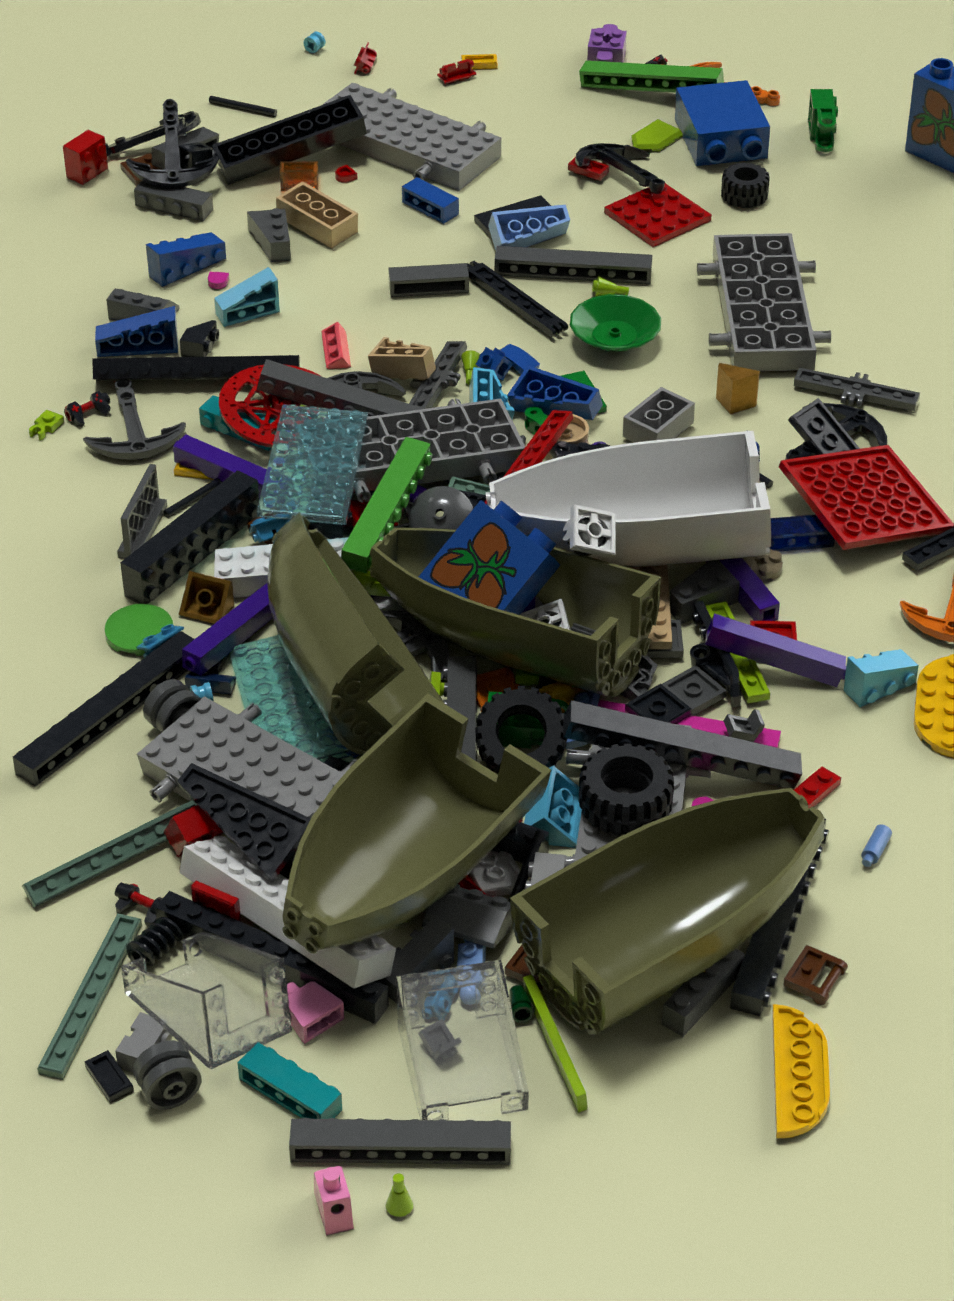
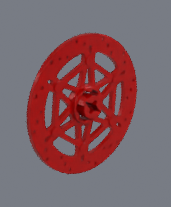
(230, 408)

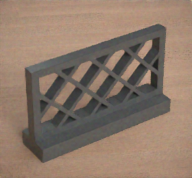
(141, 513)

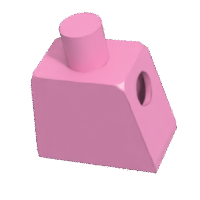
(313, 1010)
(332, 1189)

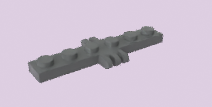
(441, 378)
(856, 389)

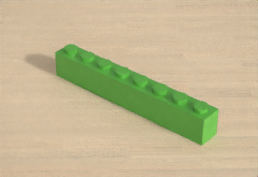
(646, 76)
(387, 503)

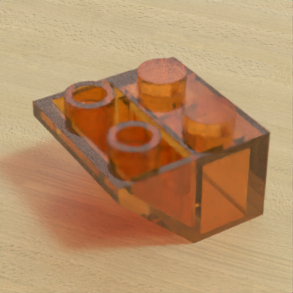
(295, 172)

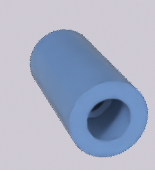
(876, 845)

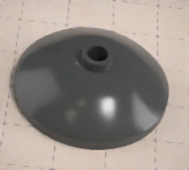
(442, 498)

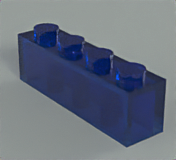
(799, 533)

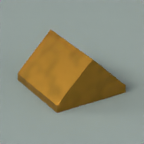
(737, 387)
(206, 598)

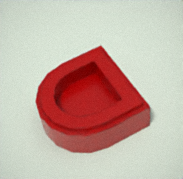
(345, 174)

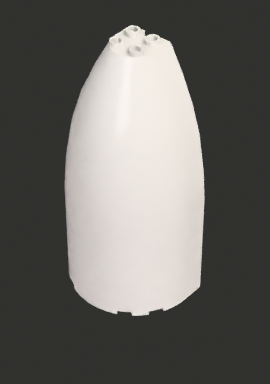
(669, 498)

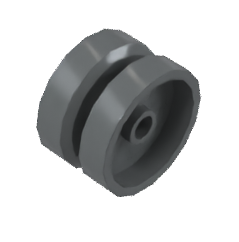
(168, 703)
(167, 1075)

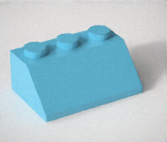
(558, 810)

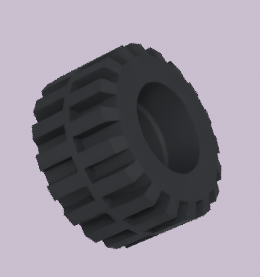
(745, 185)

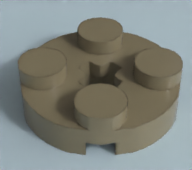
(770, 565)

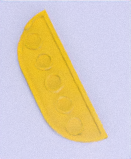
(936, 705)
(799, 1072)

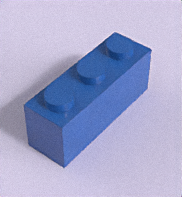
(430, 200)

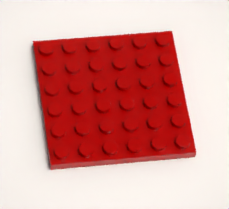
(866, 496)

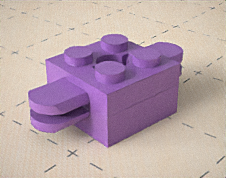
(607, 44)

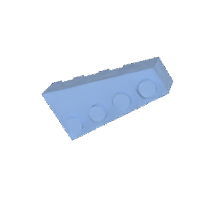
(528, 225)

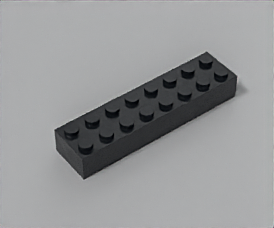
(289, 139)
(190, 538)

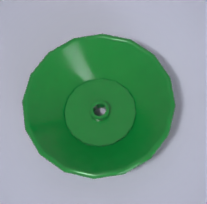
(615, 322)

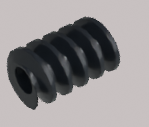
(155, 941)

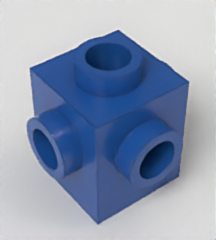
(495, 361)

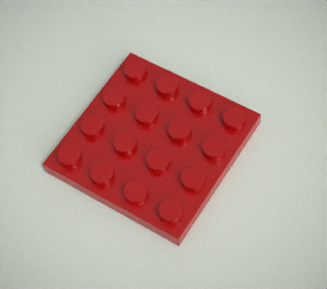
(657, 216)

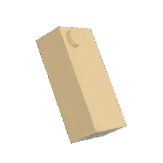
(318, 214)

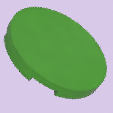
(132, 624)

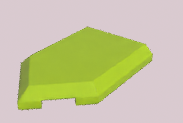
(656, 136)

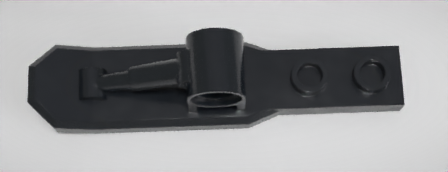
(712, 660)

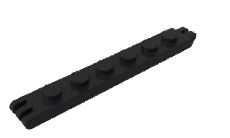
(516, 299)

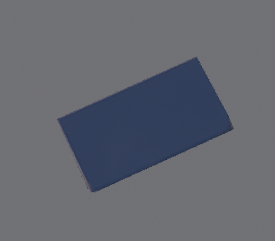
(219, 683)

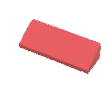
(335, 347)

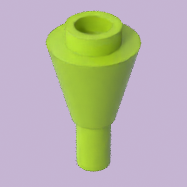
(605, 287)
(469, 360)
(399, 1201)

